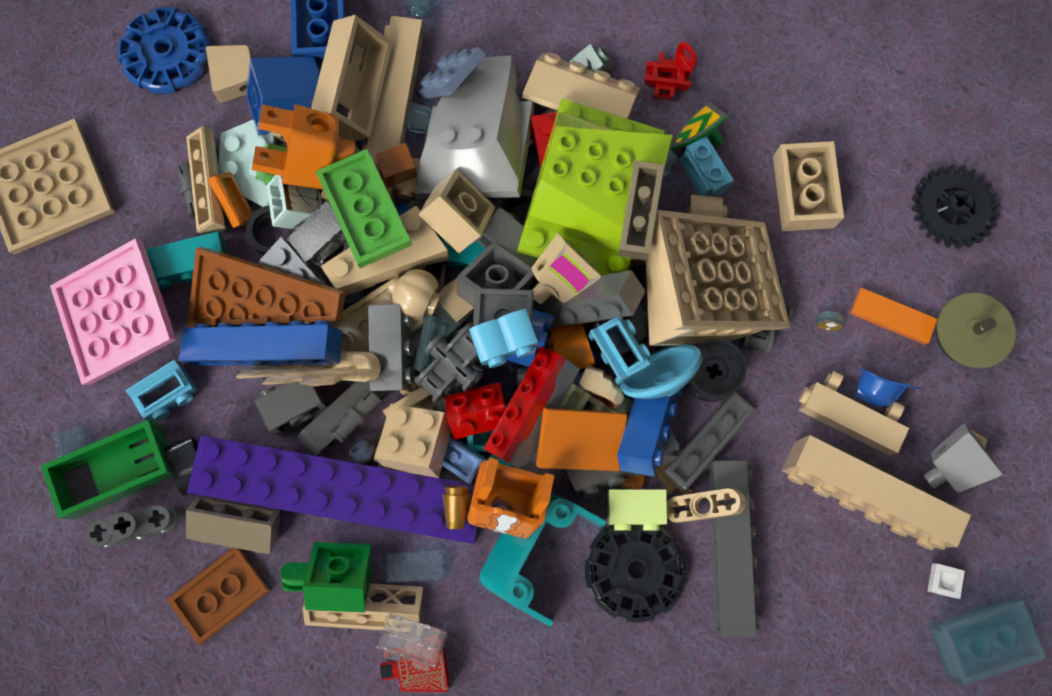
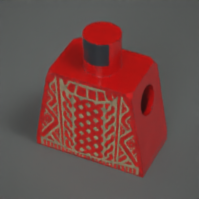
(417, 680)

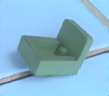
(593, 58)

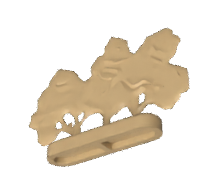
(353, 366)

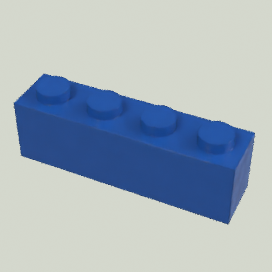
(645, 434)

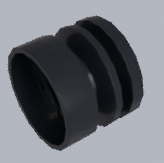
(729, 365)

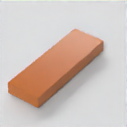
(893, 316)

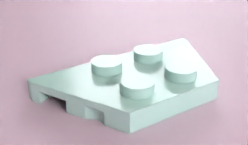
(237, 156)

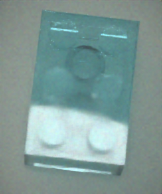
(986, 641)

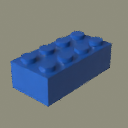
(312, 26)

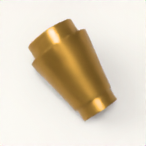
(456, 504)

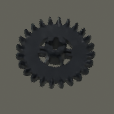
(967, 194)

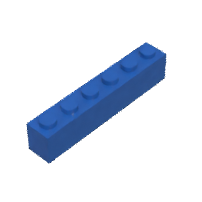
(261, 344)

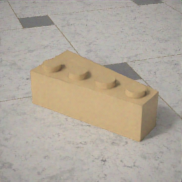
(425, 250)

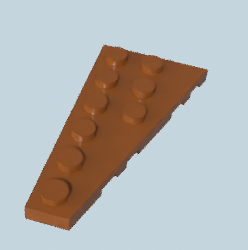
(246, 292)

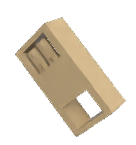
(353, 75)

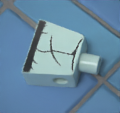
(290, 203)

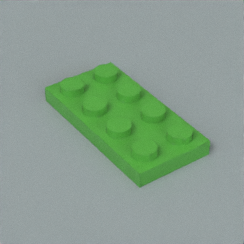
(363, 208)

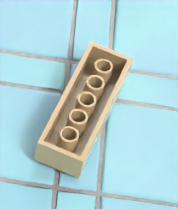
(875, 494)

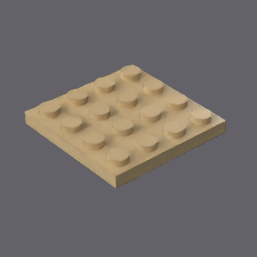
(49, 187)

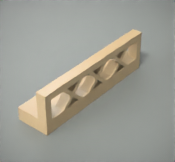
(375, 612)

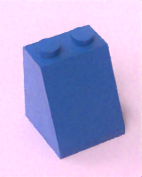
(280, 84)

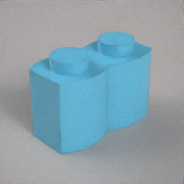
(503, 338)

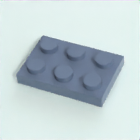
(450, 73)

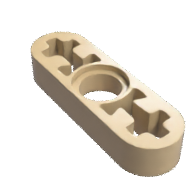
(715, 510)

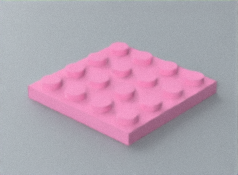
(112, 312)

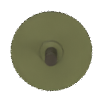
(975, 330)

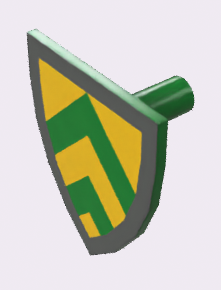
(699, 125)

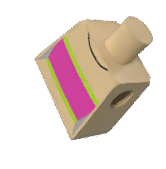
(562, 271)

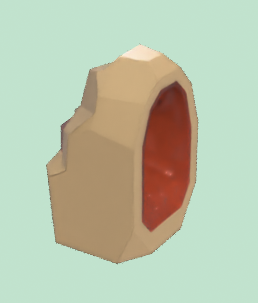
(602, 387)

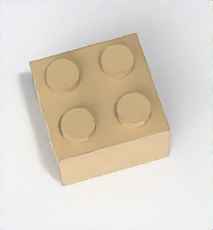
(457, 211)
(414, 440)

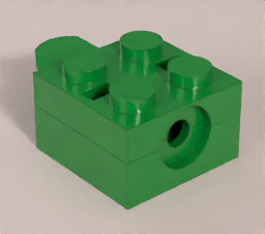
(334, 577)

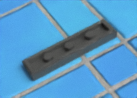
(709, 441)

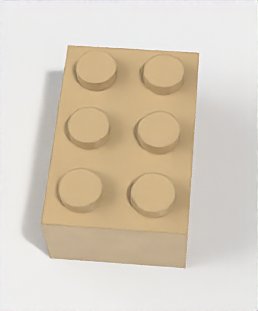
(808, 186)

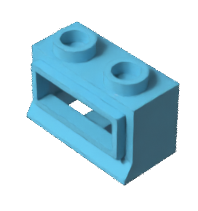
(706, 168)
(611, 354)
(161, 407)

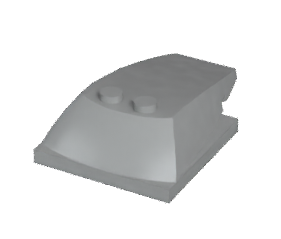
(479, 133)

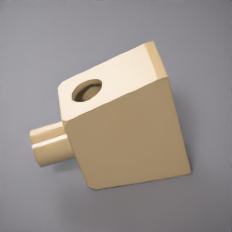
(229, 70)

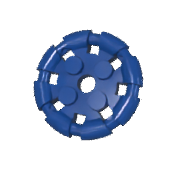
(166, 63)

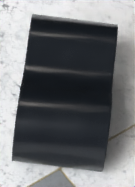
(181, 459)

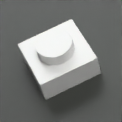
(946, 581)

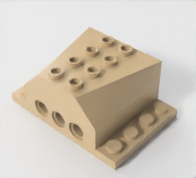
(710, 280)

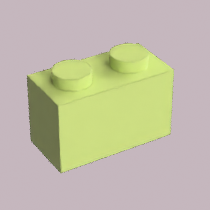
(636, 508)

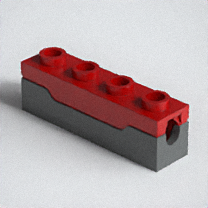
(520, 424)

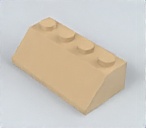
(559, 79)

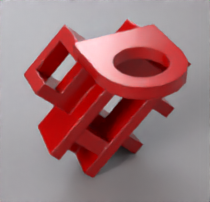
(680, 66)

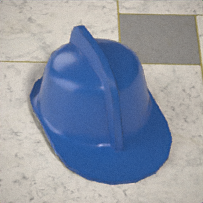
(879, 390)

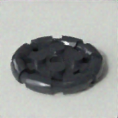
(630, 587)

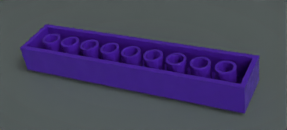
(324, 488)

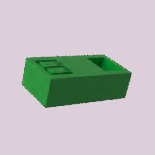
(112, 468)

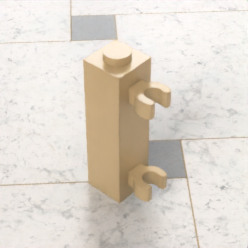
(853, 418)

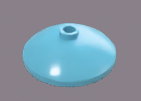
(667, 373)

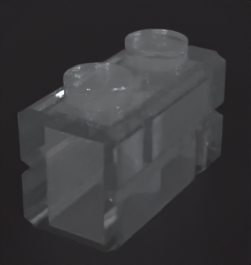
(413, 641)

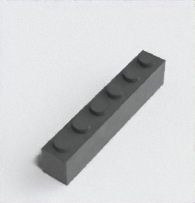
(733, 555)

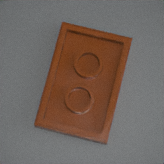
(218, 595)

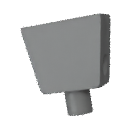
(962, 462)

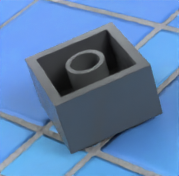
(495, 270)
(290, 406)

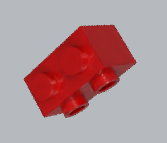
(475, 410)

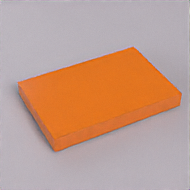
(580, 439)

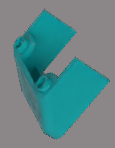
(509, 554)

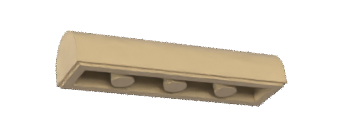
(203, 166)

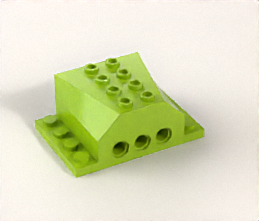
(588, 183)

